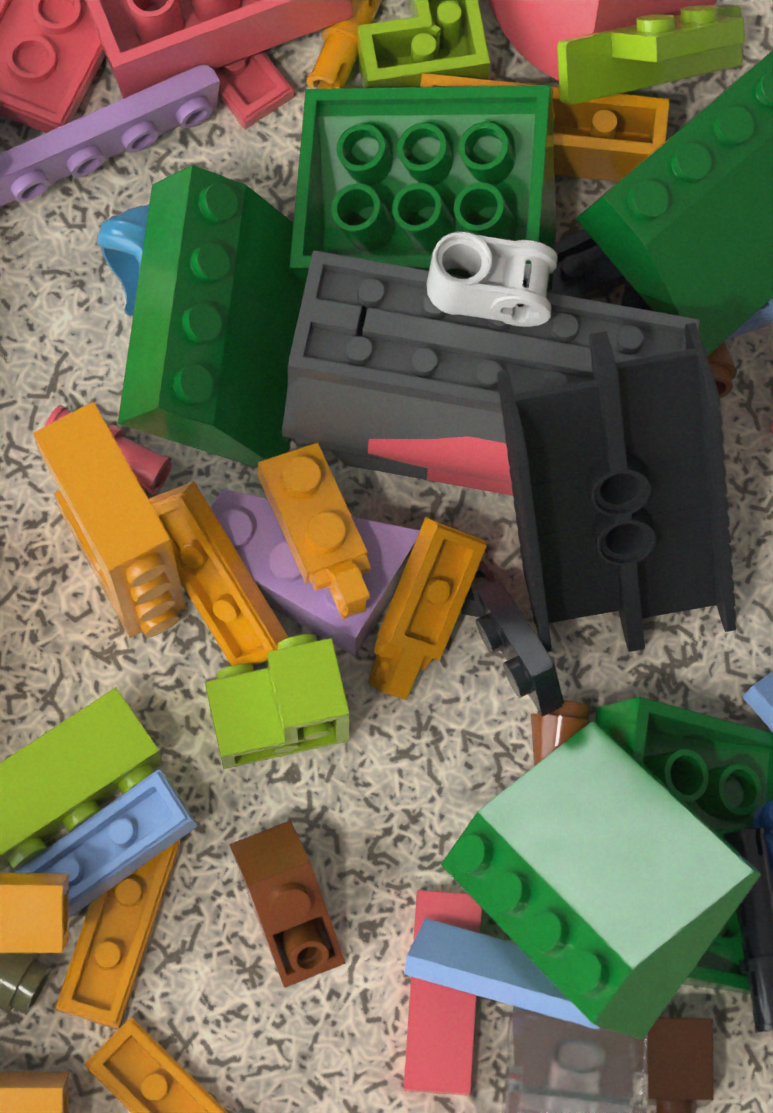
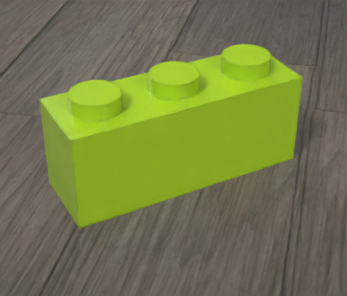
(69, 774)

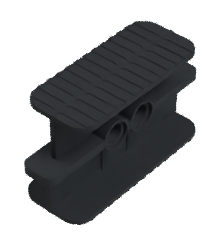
(622, 490)

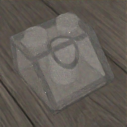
(572, 1068)

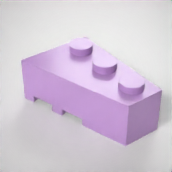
(266, 554)

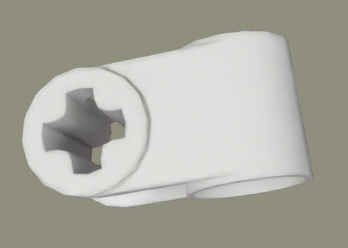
(496, 278)

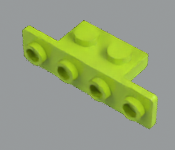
(650, 52)

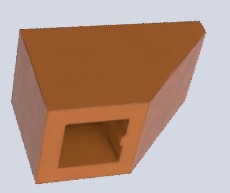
(287, 903)

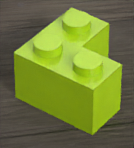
(437, 39)
(281, 708)

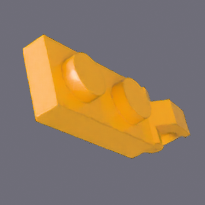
(317, 525)
(424, 605)

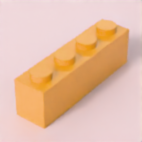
(595, 136)

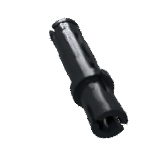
(756, 925)

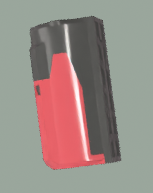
(417, 388)

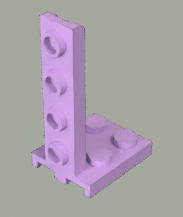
(121, 126)

